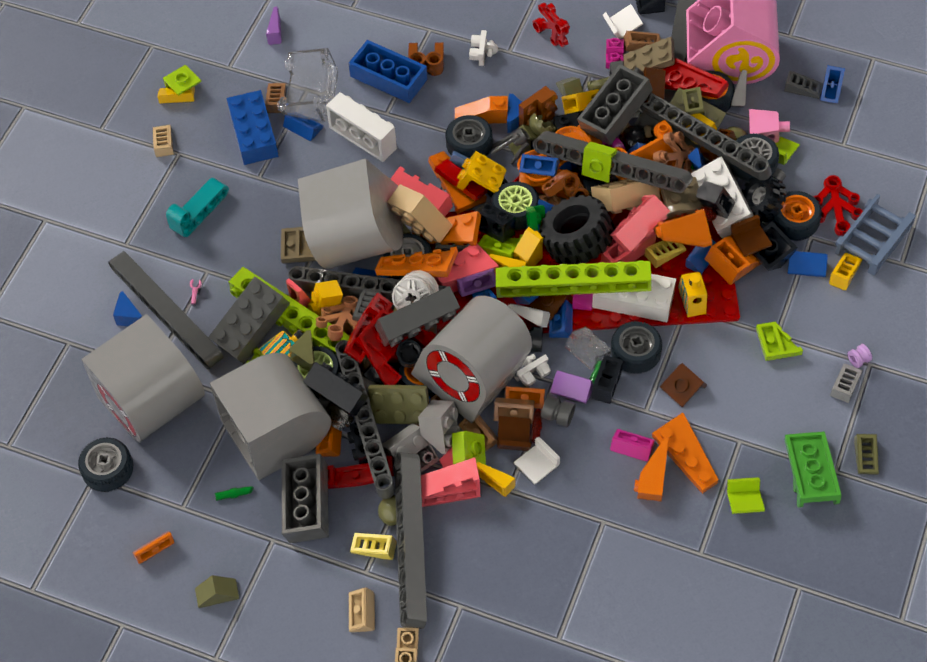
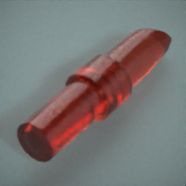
(536, 425)

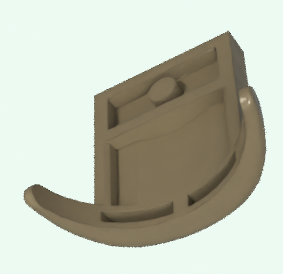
(682, 202)
(294, 246)

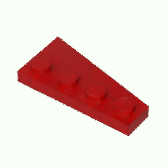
(688, 76)

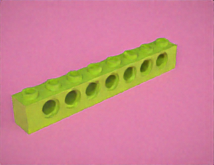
(581, 284)
(303, 315)

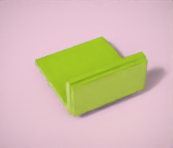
(181, 80)
(786, 149)
(597, 161)
(468, 446)
(745, 495)

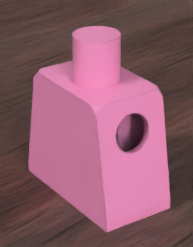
(767, 124)

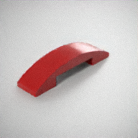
(353, 347)
(353, 475)

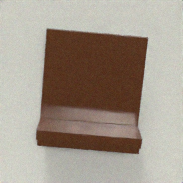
(750, 236)
(550, 303)
(682, 384)
(513, 433)

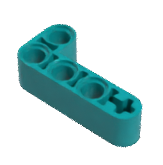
(191, 215)

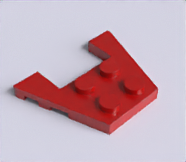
(380, 355)

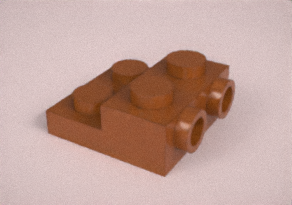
(539, 103)

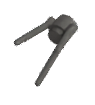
(519, 137)

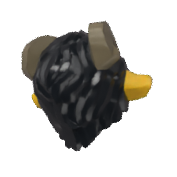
(632, 134)

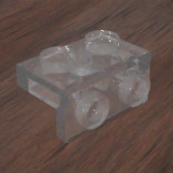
(587, 347)

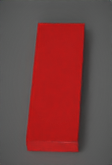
(450, 172)

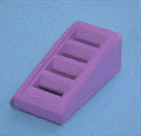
(274, 28)

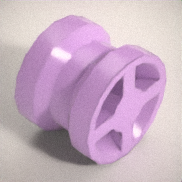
(859, 356)

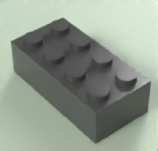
(615, 104)
(417, 316)
(249, 320)
(305, 498)

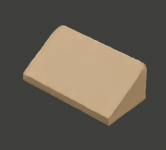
(361, 610)

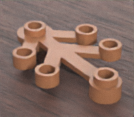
(678, 155)
(335, 331)

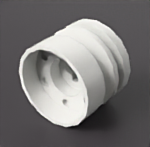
(415, 283)

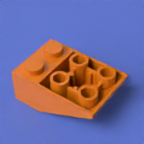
(729, 260)

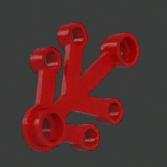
(553, 22)
(838, 203)

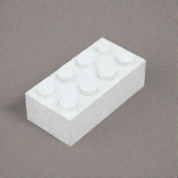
(361, 126)
(721, 174)
(644, 304)

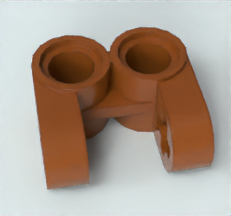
(433, 60)
(557, 183)

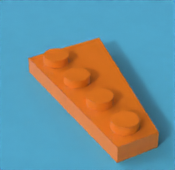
(459, 199)
(464, 229)
(436, 263)
(687, 452)

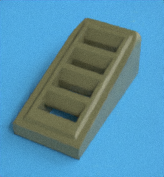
(866, 438)

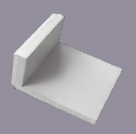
(624, 20)
(538, 461)

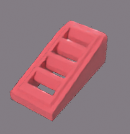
(297, 293)

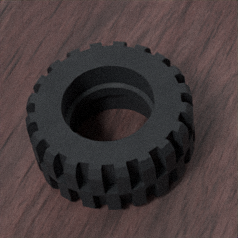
(572, 246)

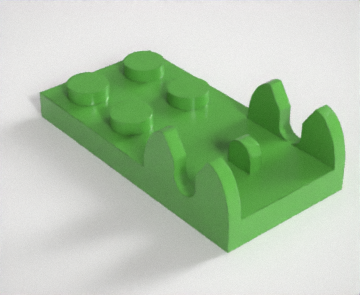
(812, 468)

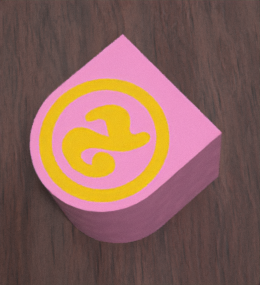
(734, 37)

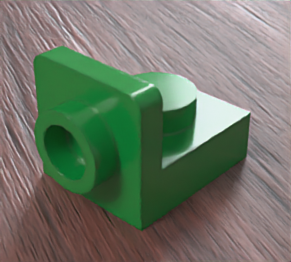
(534, 216)

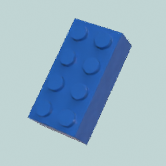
(388, 71)
(252, 127)

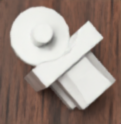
(485, 47)
(539, 365)

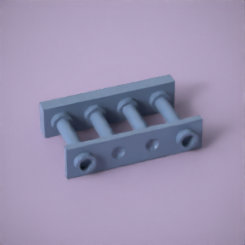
(884, 249)

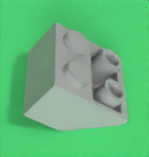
(438, 423)
(411, 441)

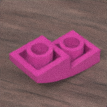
(614, 50)

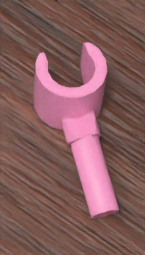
(194, 291)

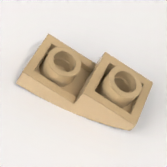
(407, 645)

